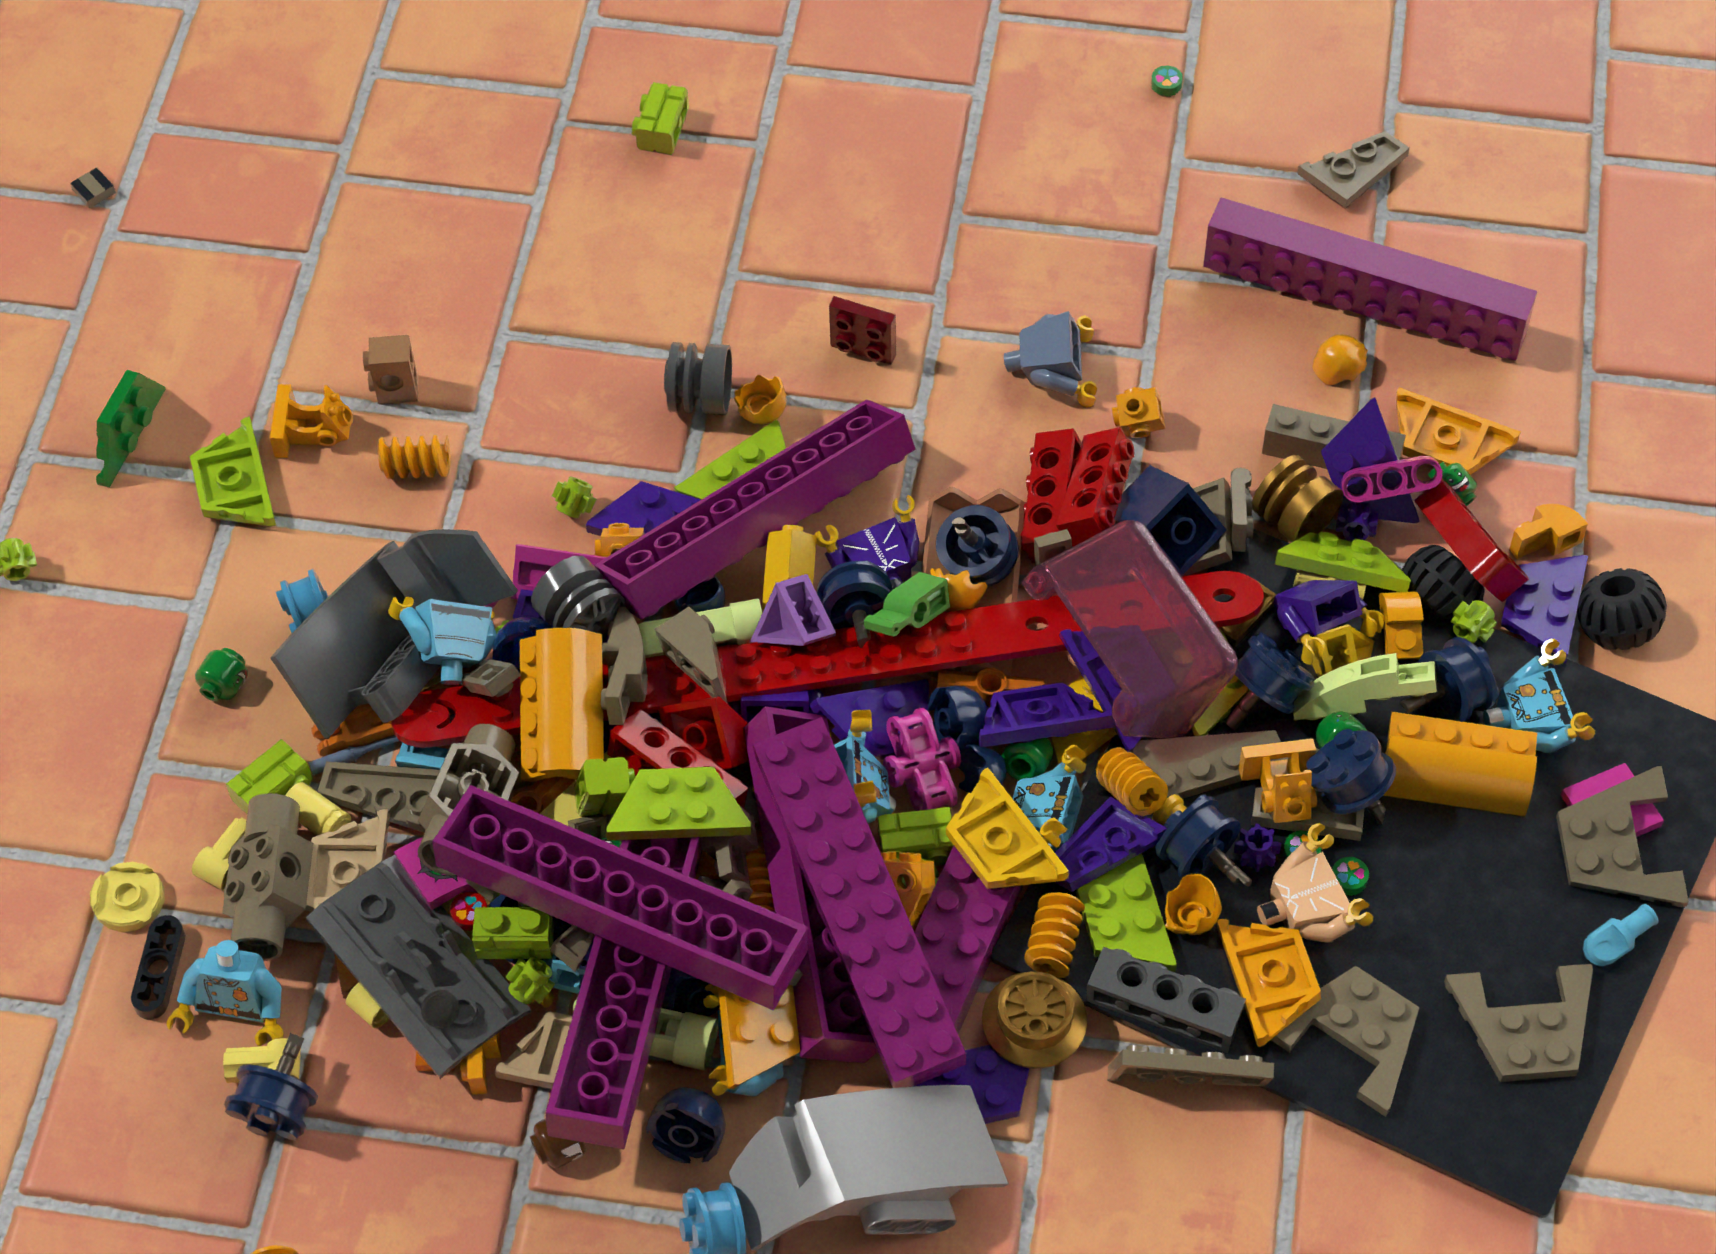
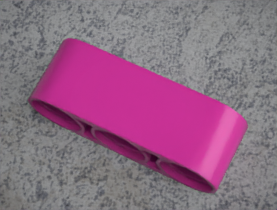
(1408, 484)

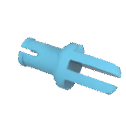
(1618, 936)

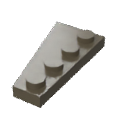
(378, 788)

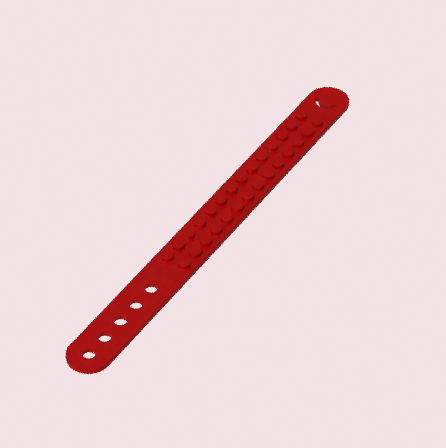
(767, 668)

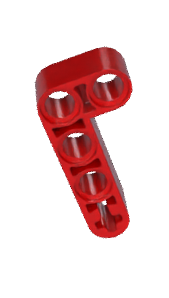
(1471, 541)

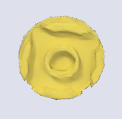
(127, 897)

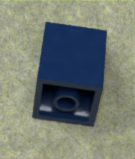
(1172, 515)

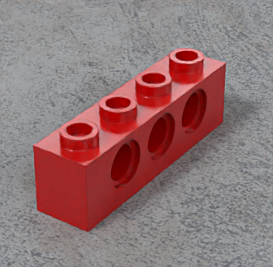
(1047, 483)
(1096, 484)
(652, 746)

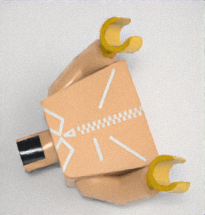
(1309, 895)

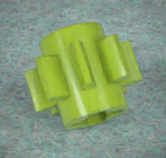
(574, 497)
(16, 559)
(1474, 621)
(530, 980)

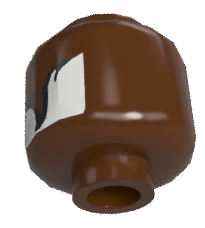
(553, 1149)

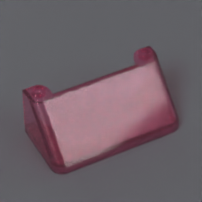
(1142, 628)

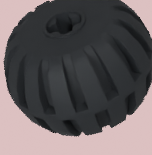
(1441, 581)
(1621, 609)

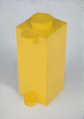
(788, 556)

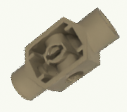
(477, 762)
(267, 876)

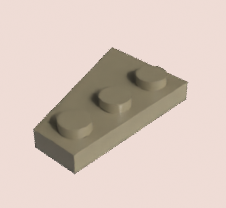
(1354, 171)
(1217, 498)

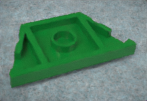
(123, 421)

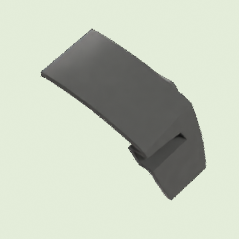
(361, 655)

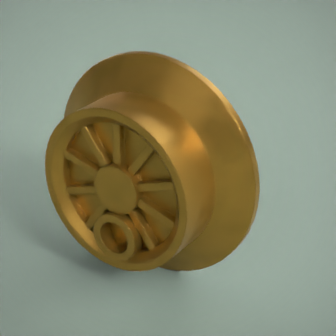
(1034, 1020)

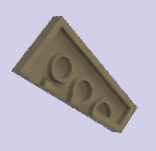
(1199, 762)
(1190, 1069)

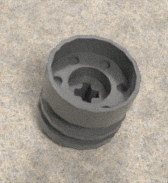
(699, 378)
(576, 597)

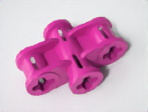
(918, 750)

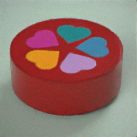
(463, 909)

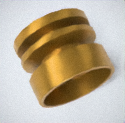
(1297, 499)

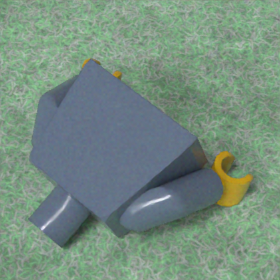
(1053, 355)

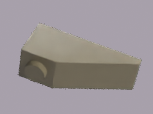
(690, 645)

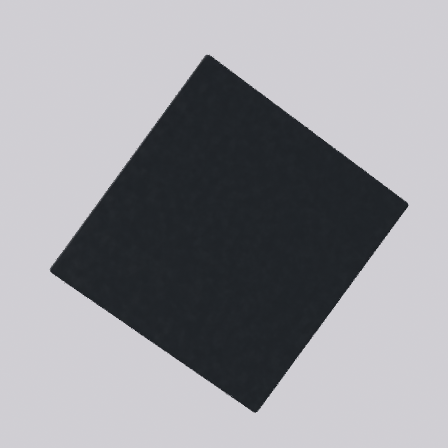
(1448, 899)

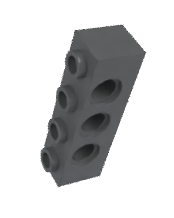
(1175, 1015)

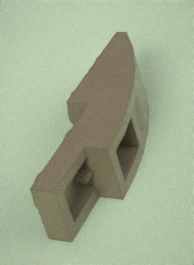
(626, 667)

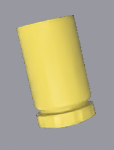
(316, 811)

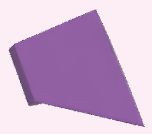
(793, 615)

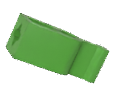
(911, 604)

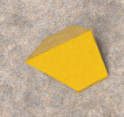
(1342, 647)

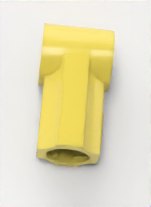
(212, 862)
(263, 1056)

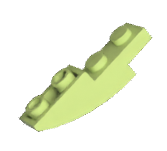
(1364, 680)

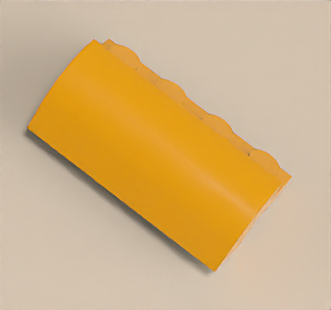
(560, 702)
(1462, 763)

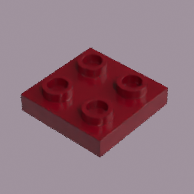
(862, 330)

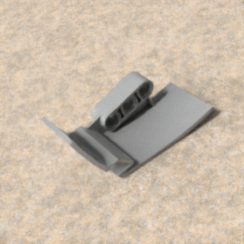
(866, 1155)

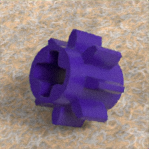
(1357, 521)
(1254, 856)

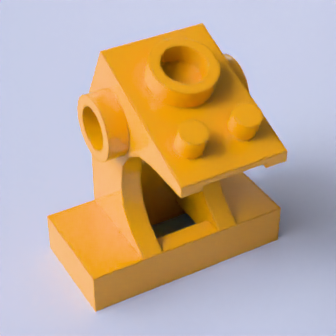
(291, 420)
(1285, 783)
(919, 881)

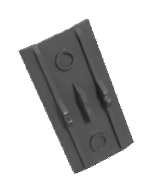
(408, 951)

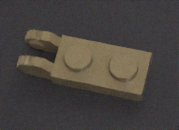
(1241, 508)
(490, 678)

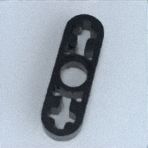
(162, 982)

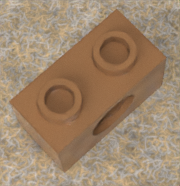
(391, 369)

